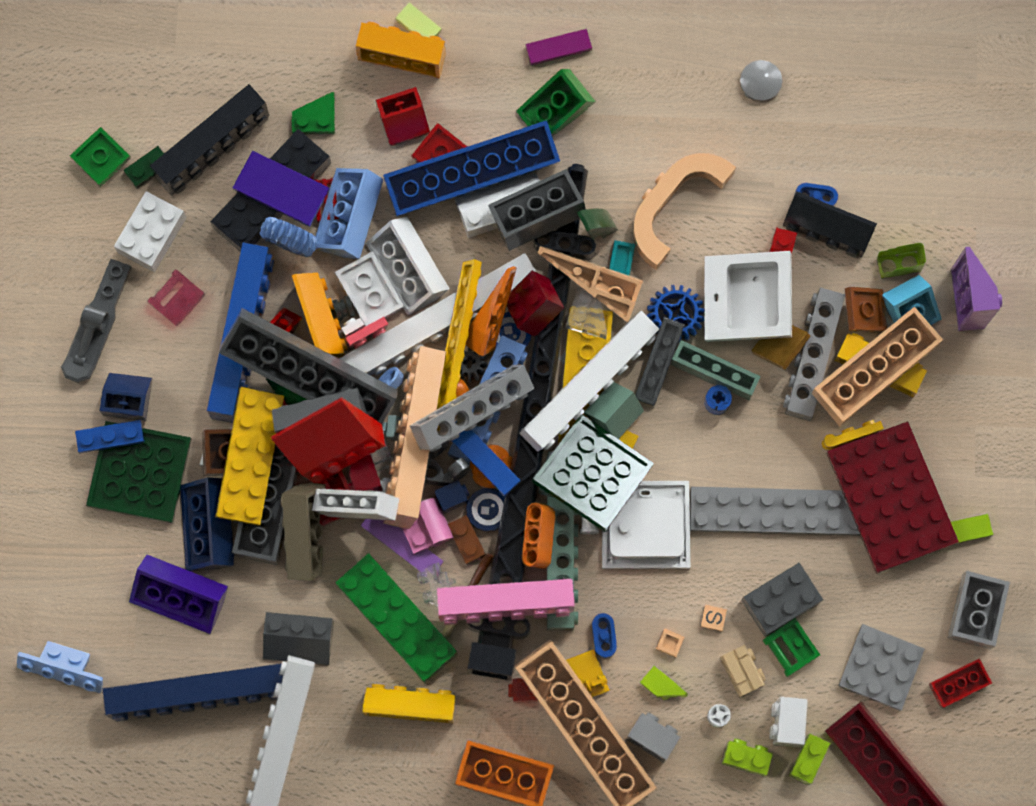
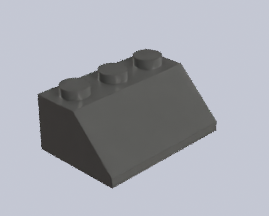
(297, 637)

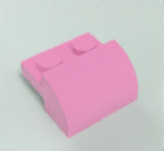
(430, 527)

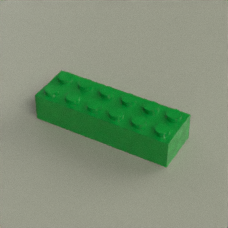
(396, 618)

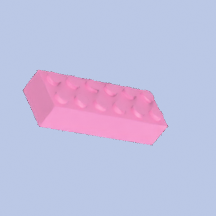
(505, 600)

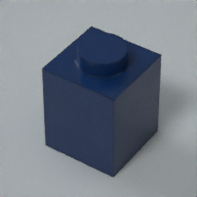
(452, 496)

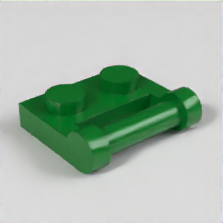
(796, 642)

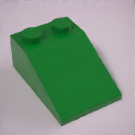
(557, 101)

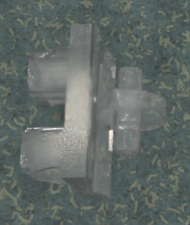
(436, 580)

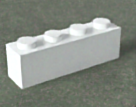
(355, 504)

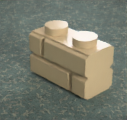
(743, 671)

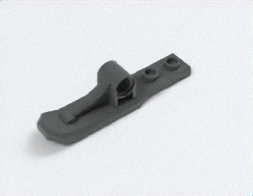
(95, 324)

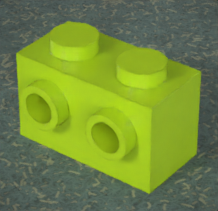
(746, 758)

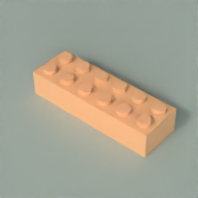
(877, 366)

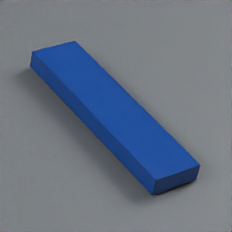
(486, 461)

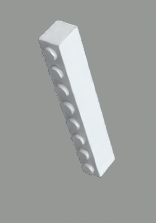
(589, 381)
(281, 733)

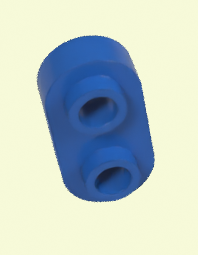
(818, 191)
(605, 635)

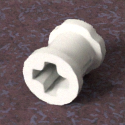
(588, 527)

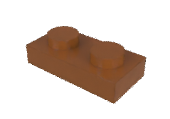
(466, 539)

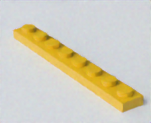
(458, 331)

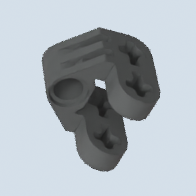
(454, 472)

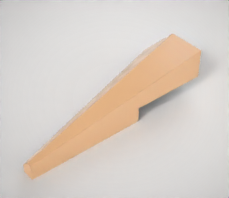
(608, 286)

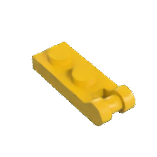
(849, 435)

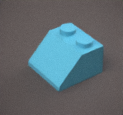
(912, 294)

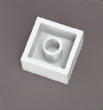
(789, 722)

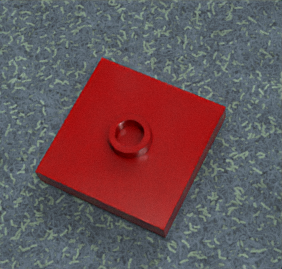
(437, 143)

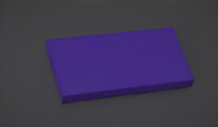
(281, 188)

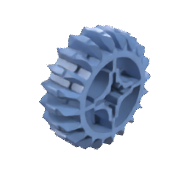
(288, 237)

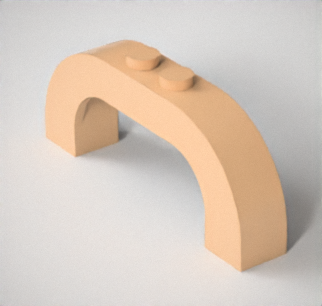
(696, 165)

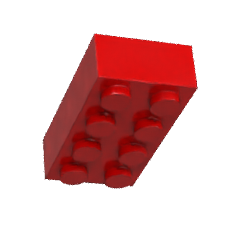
(960, 683)

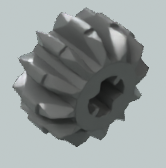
(475, 368)

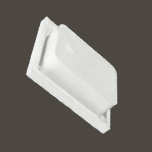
(751, 294)
(650, 529)

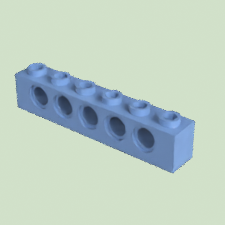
(505, 349)

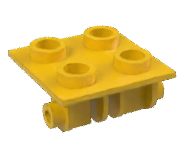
(589, 672)

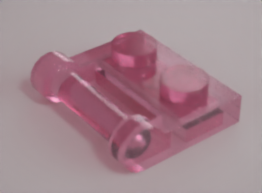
(181, 303)

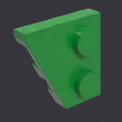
(316, 116)

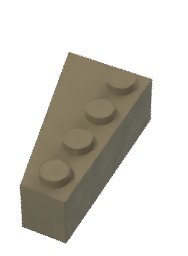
(302, 532)

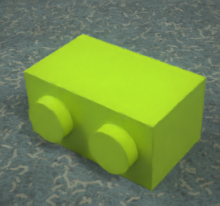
(809, 759)

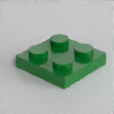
(100, 156)

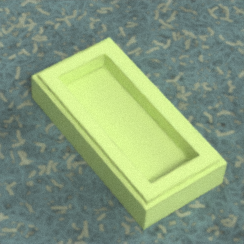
(416, 21)

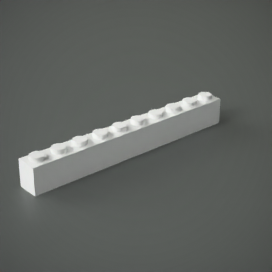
(426, 325)

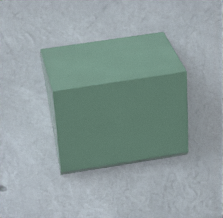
(615, 410)

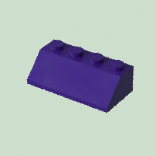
(178, 593)

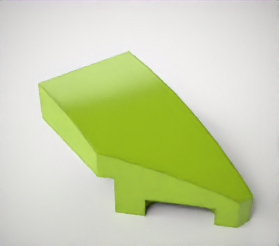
(661, 685)

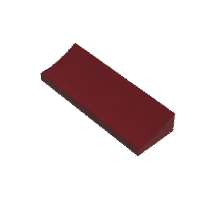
(881, 760)

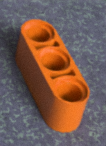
(538, 536)

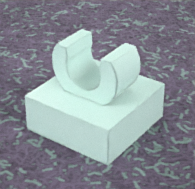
(390, 427)

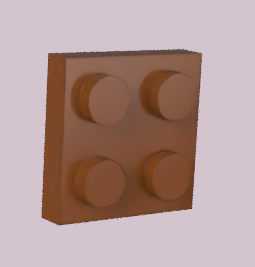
(865, 309)

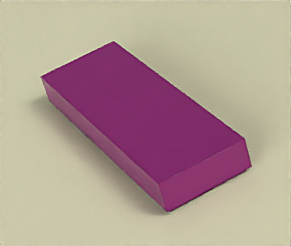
(558, 47)

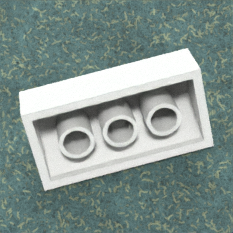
(474, 205)
(407, 264)

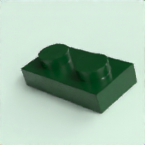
(140, 170)

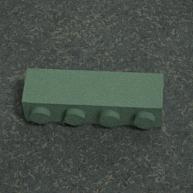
(715, 370)

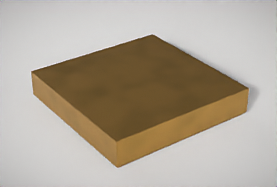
(781, 350)

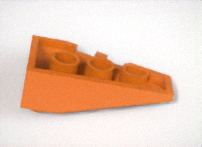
(487, 323)

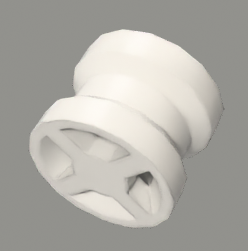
(723, 715)

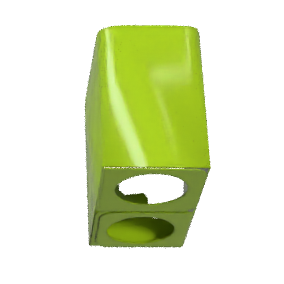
(903, 251)

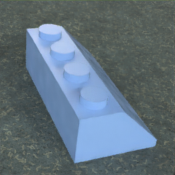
(356, 201)

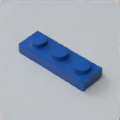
(109, 436)

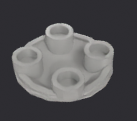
(761, 80)

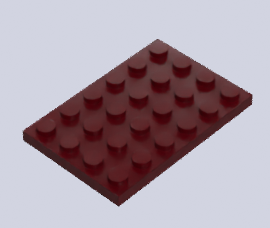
(892, 497)

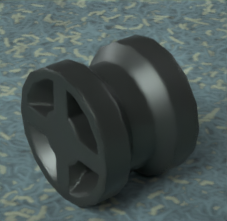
(343, 308)

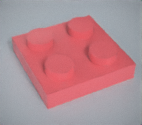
(374, 329)

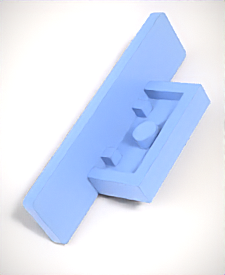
(62, 665)

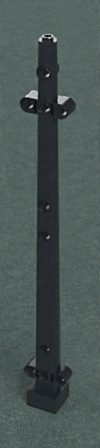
(493, 652)

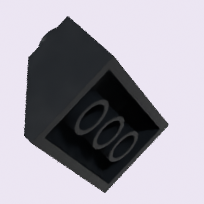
(829, 225)

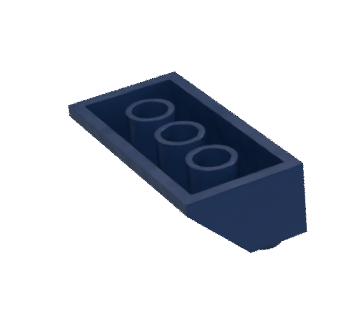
(205, 536)

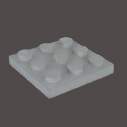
(881, 667)

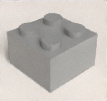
(653, 737)

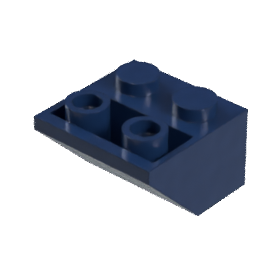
(126, 396)

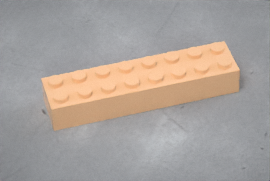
(410, 461)
(585, 726)

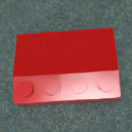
(330, 440)

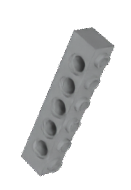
(832, 302)
(426, 428)

